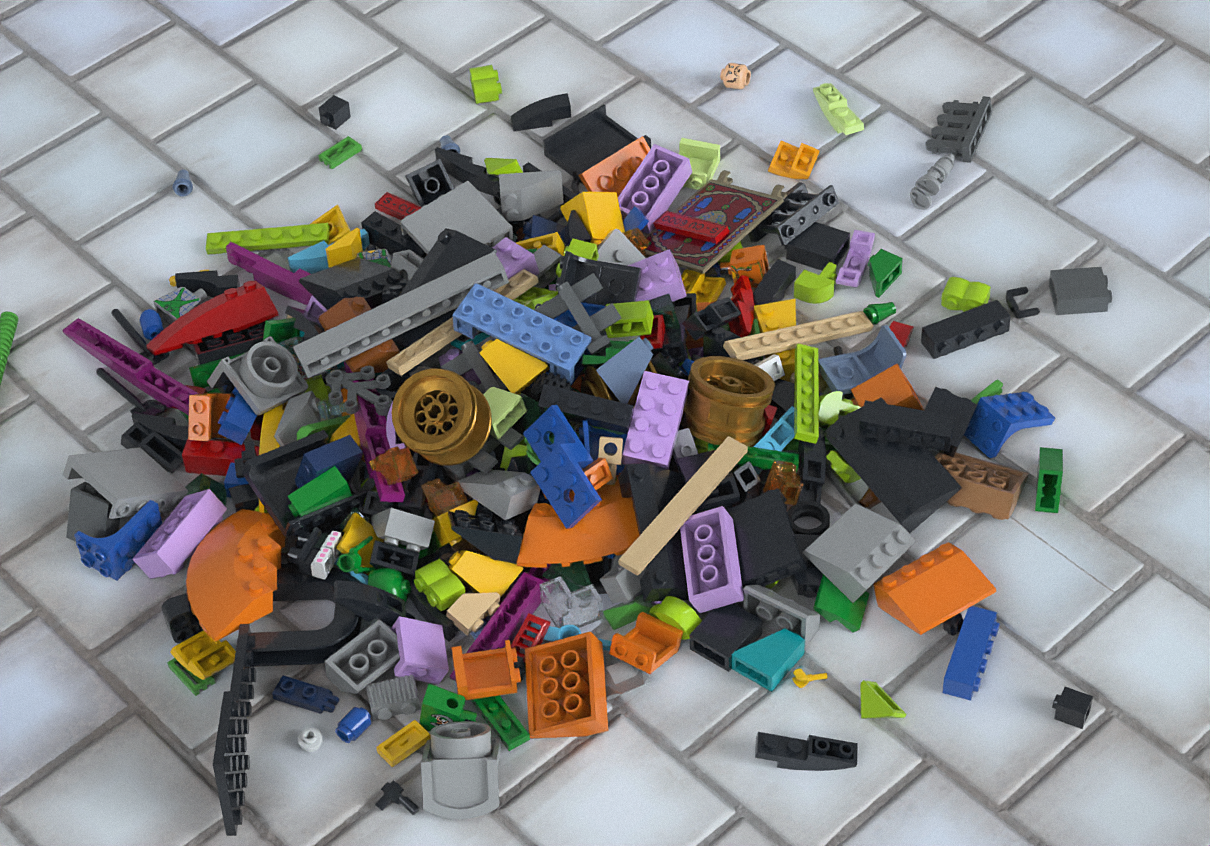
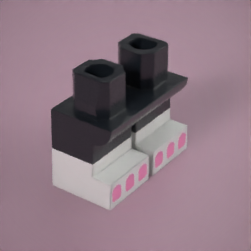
(317, 554)

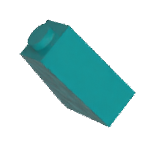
(769, 658)

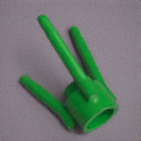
(352, 560)

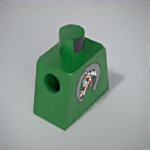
(443, 707)

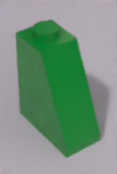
(1049, 480)
(319, 493)

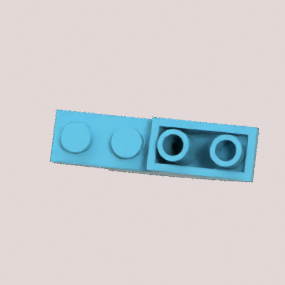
(315, 258)
(779, 435)

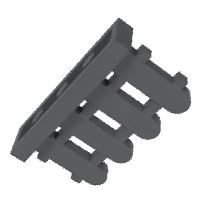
(969, 131)

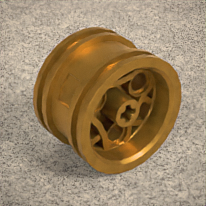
(726, 400)

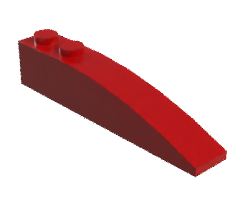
(233, 310)
(211, 456)

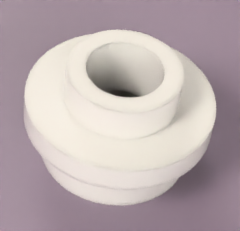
(310, 744)

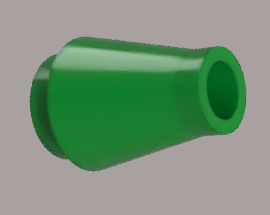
(879, 312)

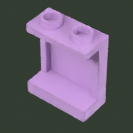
(420, 650)

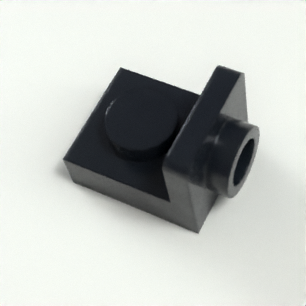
(249, 453)

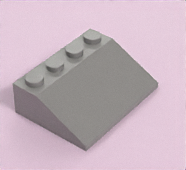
(858, 550)

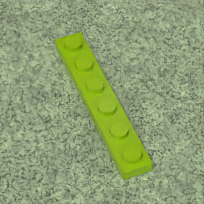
(269, 238)
(806, 394)

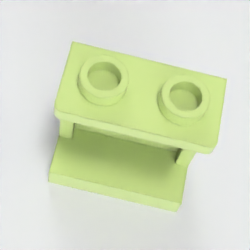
(703, 159)

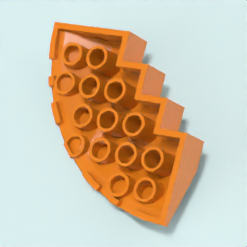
(601, 532)
(235, 572)

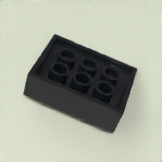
(351, 280)
(228, 344)

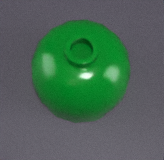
(390, 581)

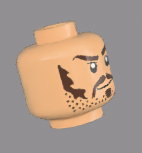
(735, 76)

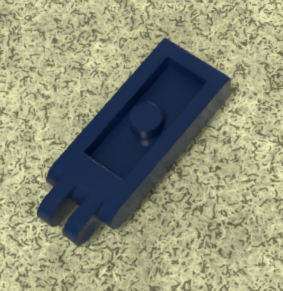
(305, 695)

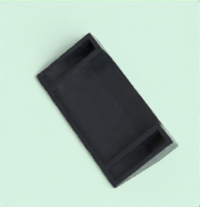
(447, 254)
(899, 474)
(650, 493)

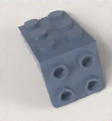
(854, 368)

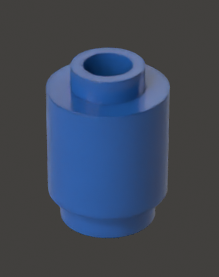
(151, 324)
(353, 724)

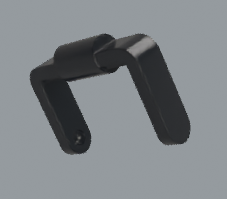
(1013, 305)

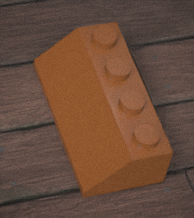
(348, 309)

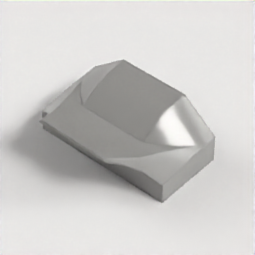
(623, 678)

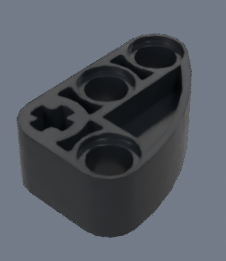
(180, 618)

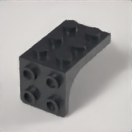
(618, 281)

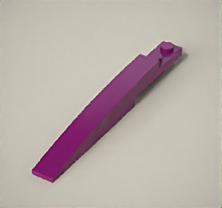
(270, 274)
(130, 365)
(374, 442)
(511, 614)

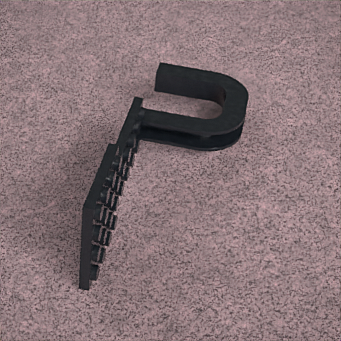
(271, 650)

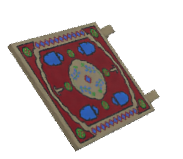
(718, 203)

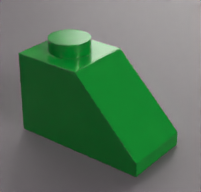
(884, 270)

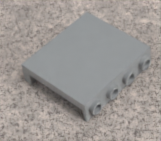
(458, 210)
(126, 480)

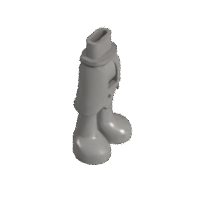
(930, 183)

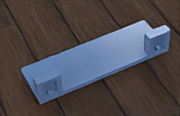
(521, 328)

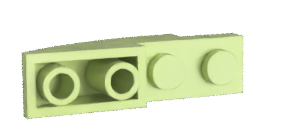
(836, 110)

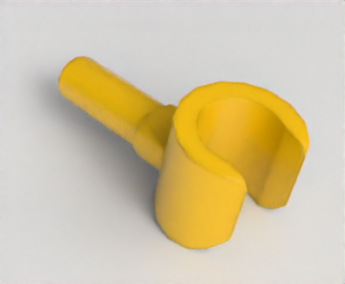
(802, 679)

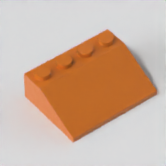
(932, 588)
(566, 688)

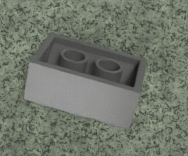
(780, 612)
(363, 658)

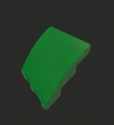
(617, 346)

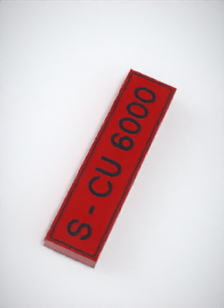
(395, 206)
(691, 227)

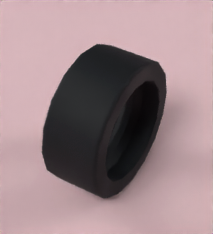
(809, 509)

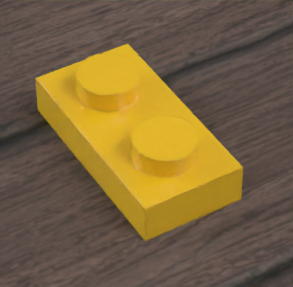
(403, 743)

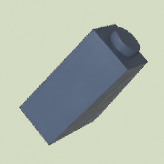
(626, 368)

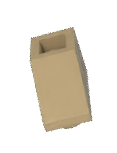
(472, 609)

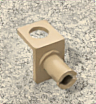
(612, 459)

